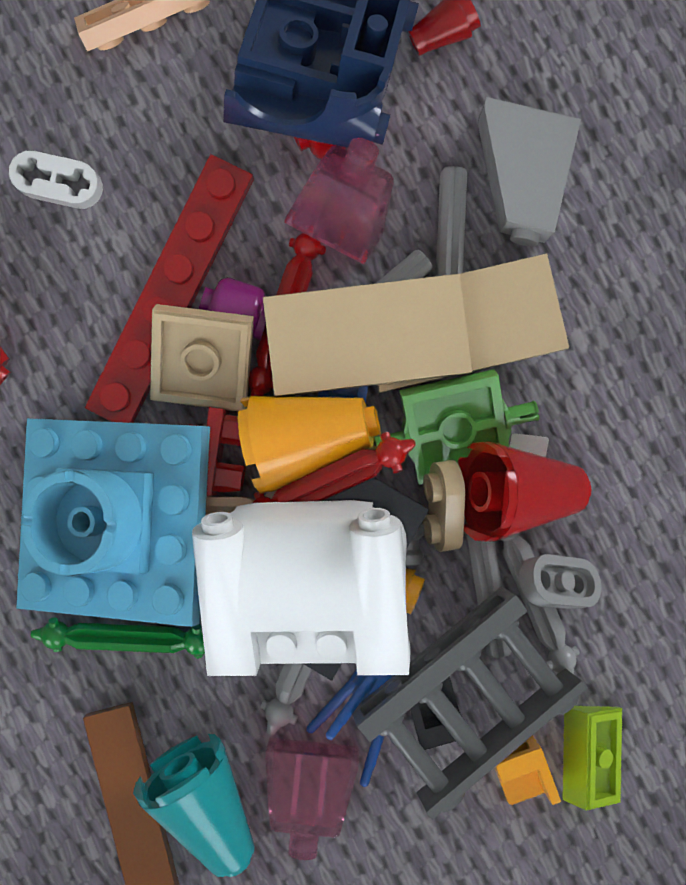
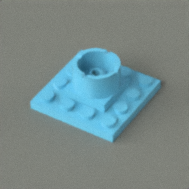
(112, 519)

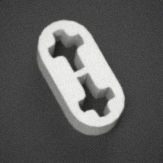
(59, 169)

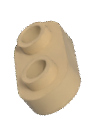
(446, 499)

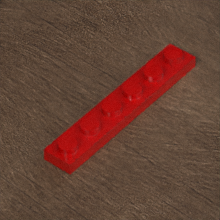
(171, 283)

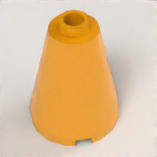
(301, 435)

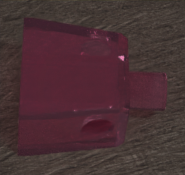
(345, 200)
(309, 790)

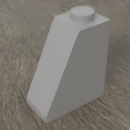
(526, 166)

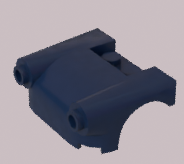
(318, 68)

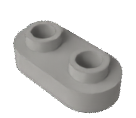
(560, 582)

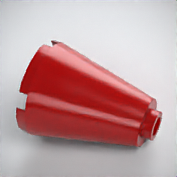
(517, 490)

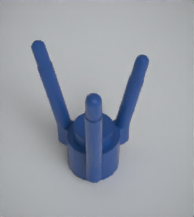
(361, 687)

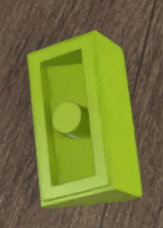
(592, 756)

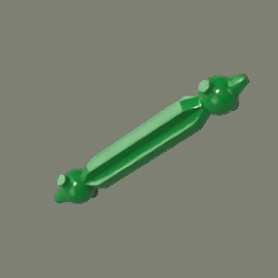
(120, 637)

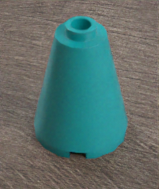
(199, 804)

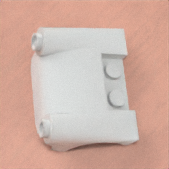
(302, 587)

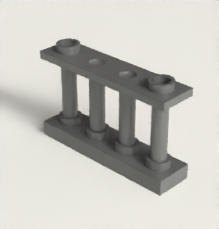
(460, 651)

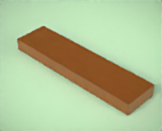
(119, 763)

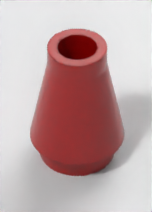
(445, 25)

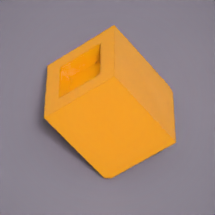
(526, 774)

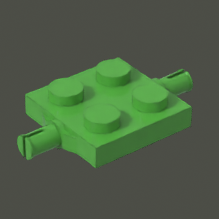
(455, 414)

